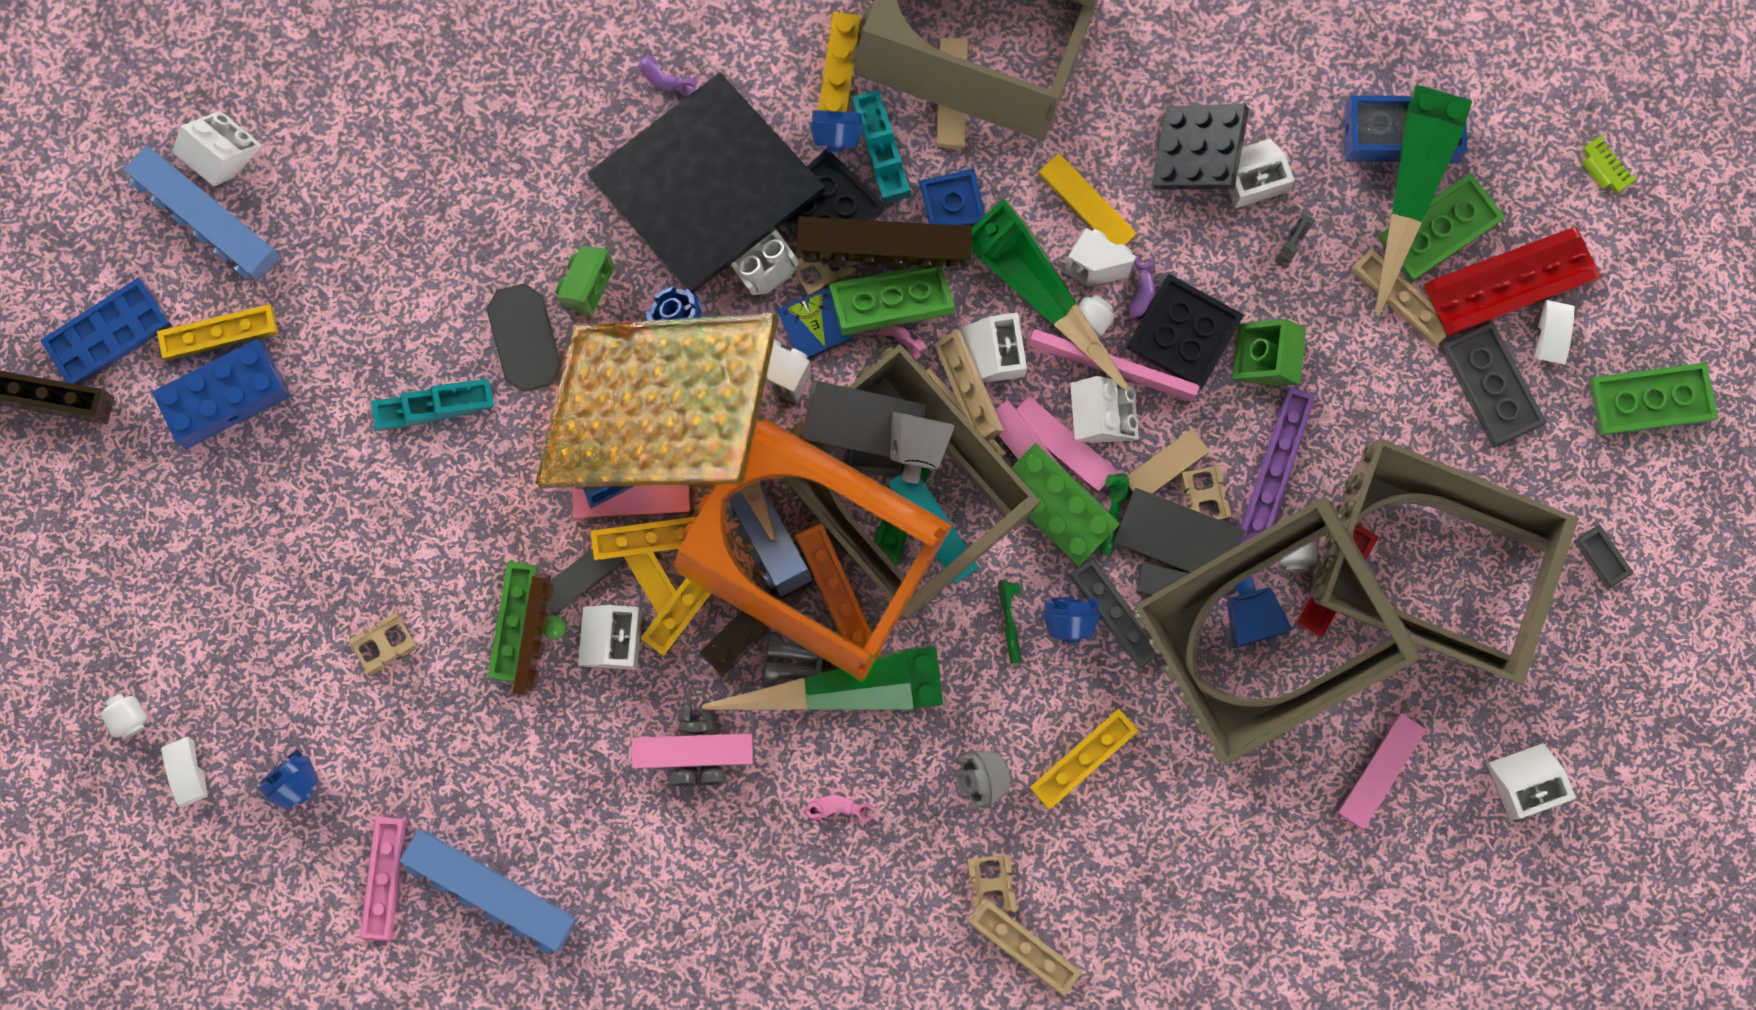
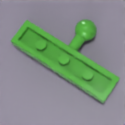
(512, 619)

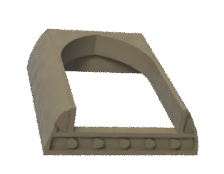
(902, 60)
(903, 378)
(1400, 476)
(1180, 610)

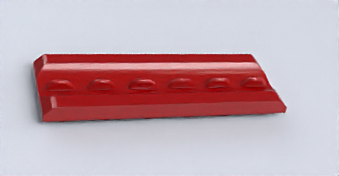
(1512, 281)

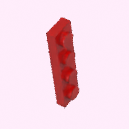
(1318, 618)

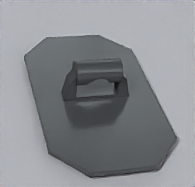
(523, 337)

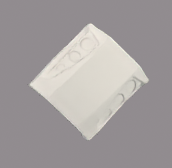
(766, 264)

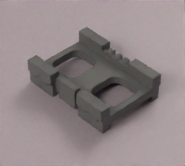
(1299, 231)

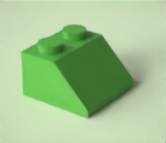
(585, 280)
(1269, 353)

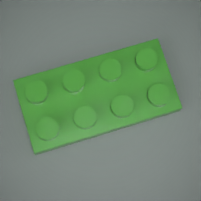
(1449, 225)
(891, 299)
(1653, 399)
(1066, 509)

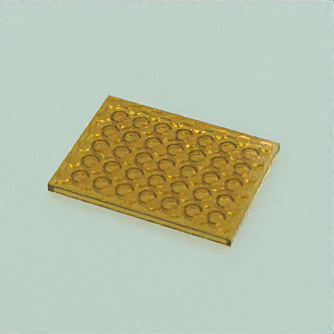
(658, 402)

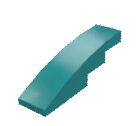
(881, 147)
(432, 405)
(952, 545)

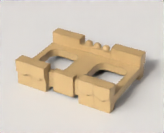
(826, 274)
(1216, 493)
(387, 652)
(1001, 883)

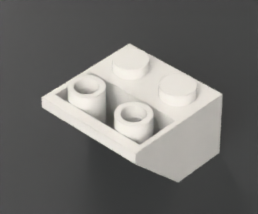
(215, 147)
(1261, 174)
(1098, 260)
(997, 347)
(788, 373)
(1103, 411)
(610, 637)
(1530, 782)

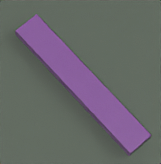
(1277, 462)

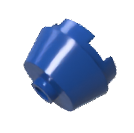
(836, 129)
(674, 304)
(1071, 618)
(289, 781)

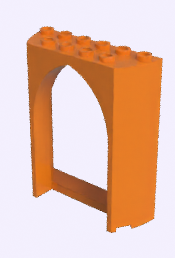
(710, 563)

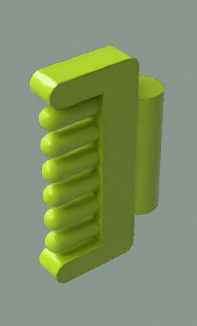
(1600, 168)

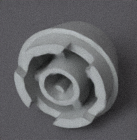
(983, 778)

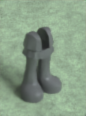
(776, 671)
(688, 775)

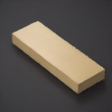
(1168, 463)

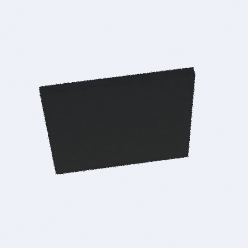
(706, 182)

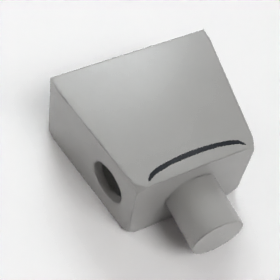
(918, 443)

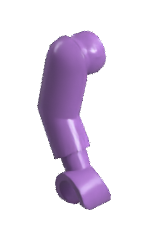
(656, 76)
(1145, 293)

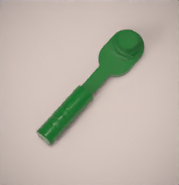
(1118, 491)
(1006, 591)

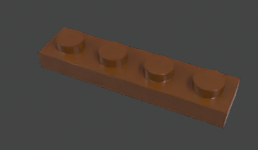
(531, 644)

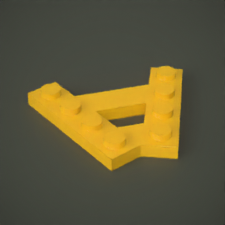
(638, 546)

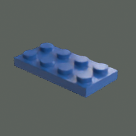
(105, 332)

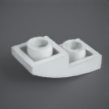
(1556, 332)
(183, 773)

